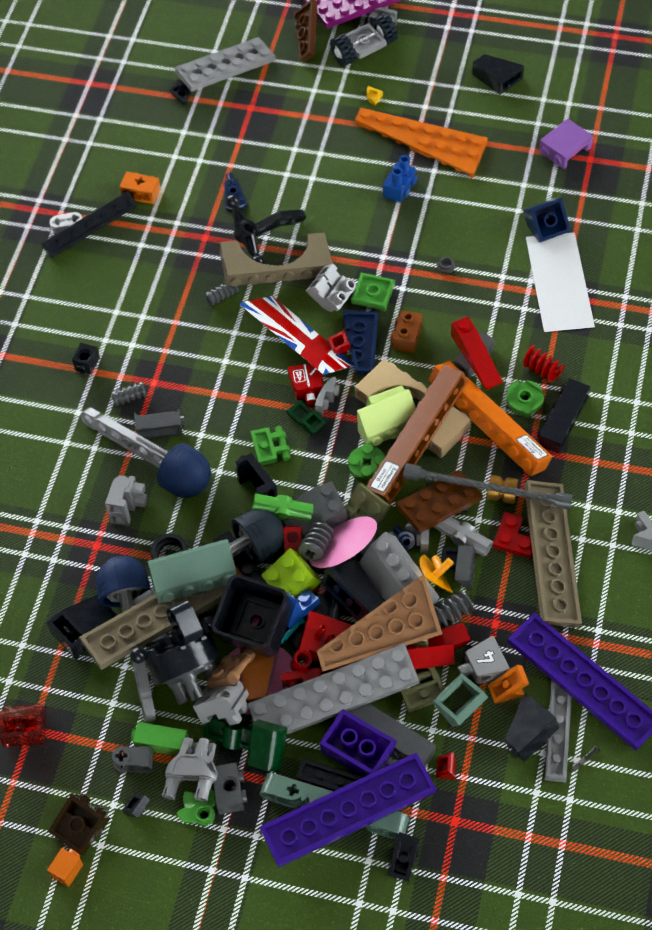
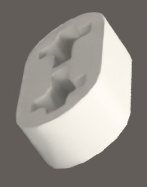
(64, 221)

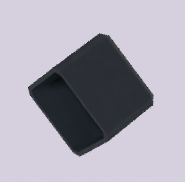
(241, 603)

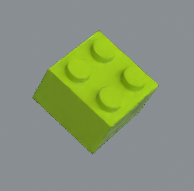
(292, 574)

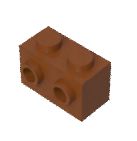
(407, 331)

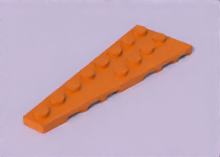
(436, 142)

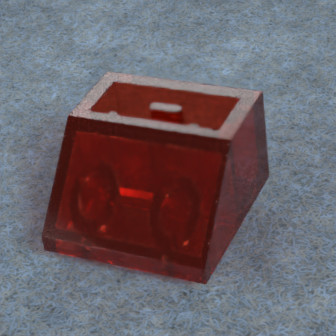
(23, 725)

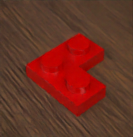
(509, 539)

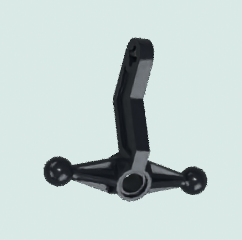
(247, 231)

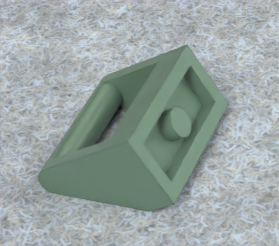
(467, 708)

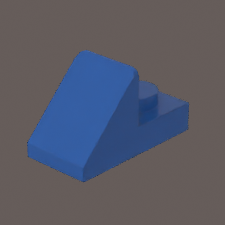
(302, 606)

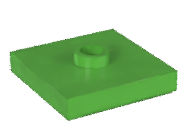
(373, 291)

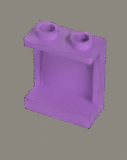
(565, 142)

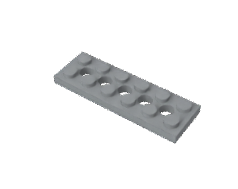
(189, 71)

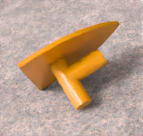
(434, 570)

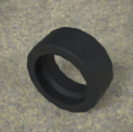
(165, 540)

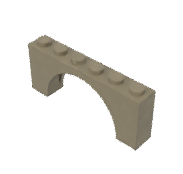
(243, 270)

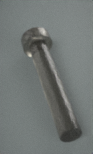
(595, 749)

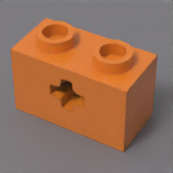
(141, 187)

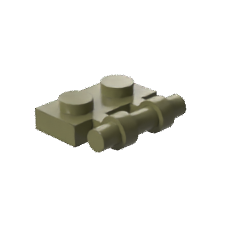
(367, 501)

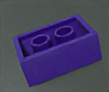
(357, 744)

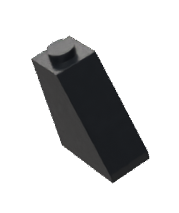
(497, 72)
(529, 728)

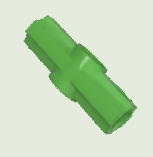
(283, 507)

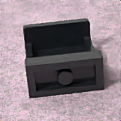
(250, 469)

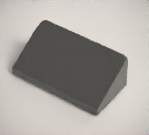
(465, 566)

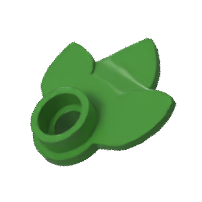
(195, 808)

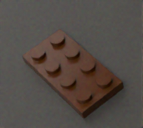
(437, 503)

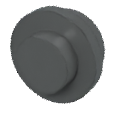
(446, 265)

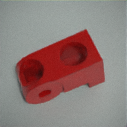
(292, 537)

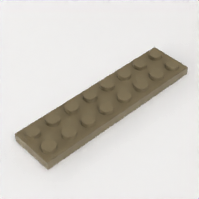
(552, 558)
(139, 626)

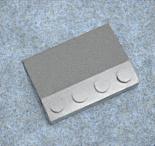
(390, 567)

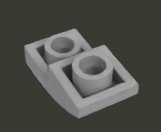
(326, 395)

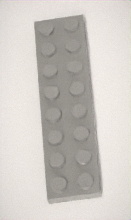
(338, 690)

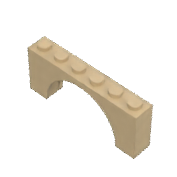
(388, 376)

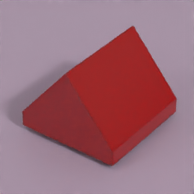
(339, 343)
(446, 766)

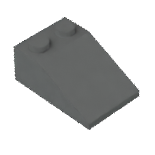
(326, 506)

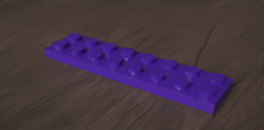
(583, 680)
(347, 809)

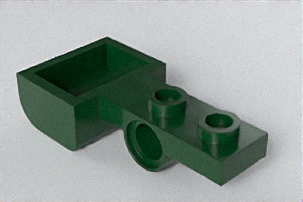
(263, 741)

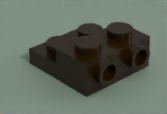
(79, 823)

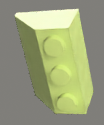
(385, 418)

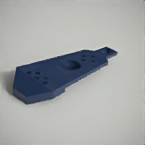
(236, 187)

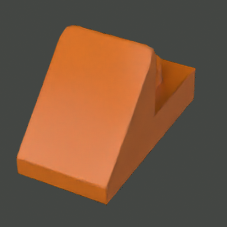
(509, 685)

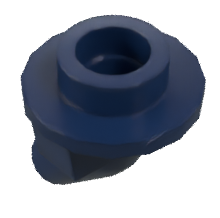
(406, 538)

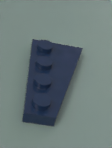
(362, 336)

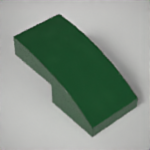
(305, 418)

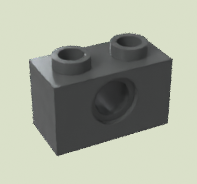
(229, 800)

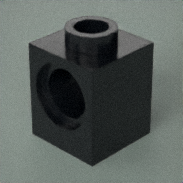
(86, 358)

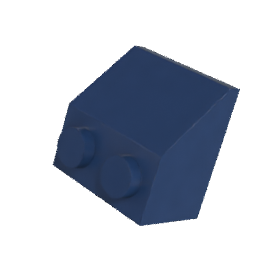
(547, 219)

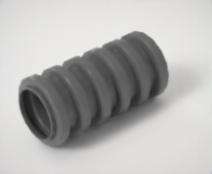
(219, 293)
(128, 394)

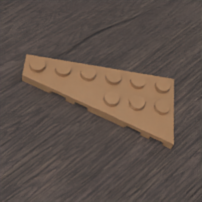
(398, 621)

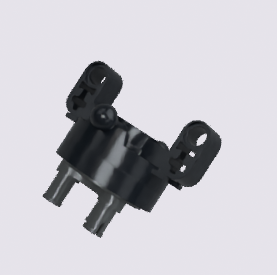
(182, 654)

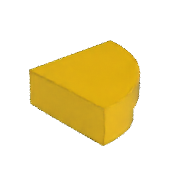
(373, 95)

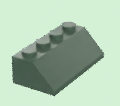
(191, 571)

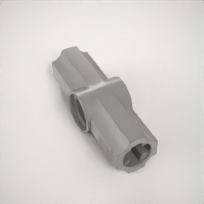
(465, 534)

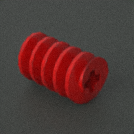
(542, 365)

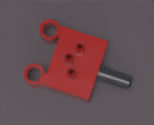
(316, 633)

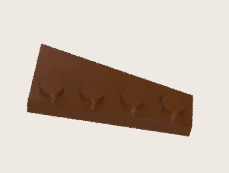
(306, 27)

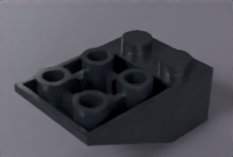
(76, 621)

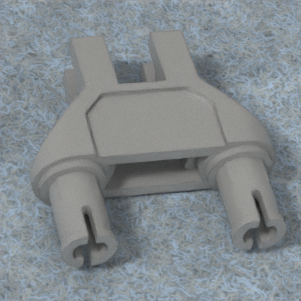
(192, 764)

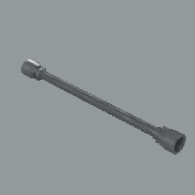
(560, 500)

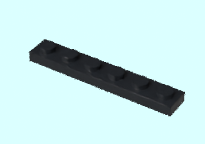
(89, 224)

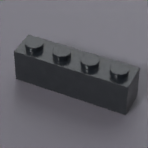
(564, 415)

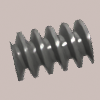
(316, 540)
(453, 607)

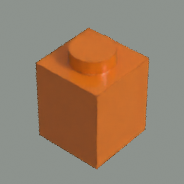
(65, 866)

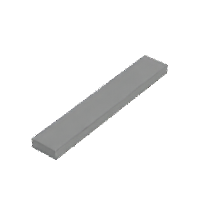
(559, 742)

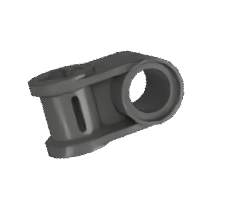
(135, 759)

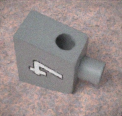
(484, 662)

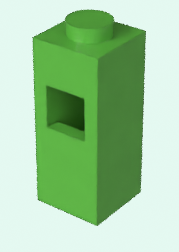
(160, 738)

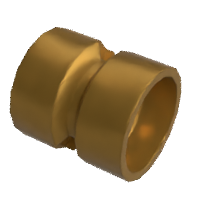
(495, 496)

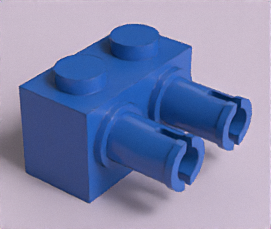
(400, 180)

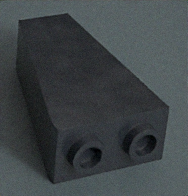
(351, 588)

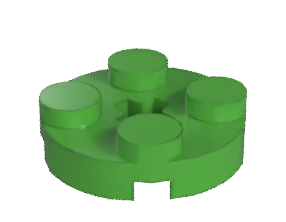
(524, 407)
(365, 453)

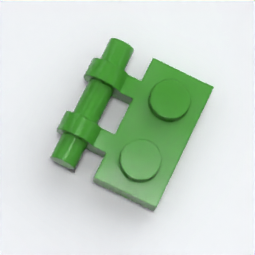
(264, 446)

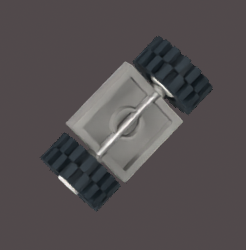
(364, 40)

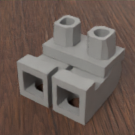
(330, 288)
(124, 497)
(223, 701)

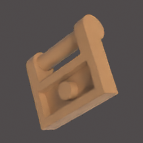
(229, 669)

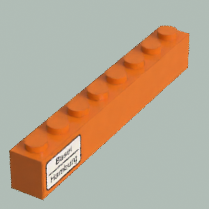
(499, 427)

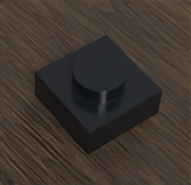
(450, 553)
(136, 805)

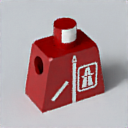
(305, 382)

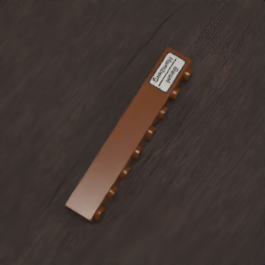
(418, 432)

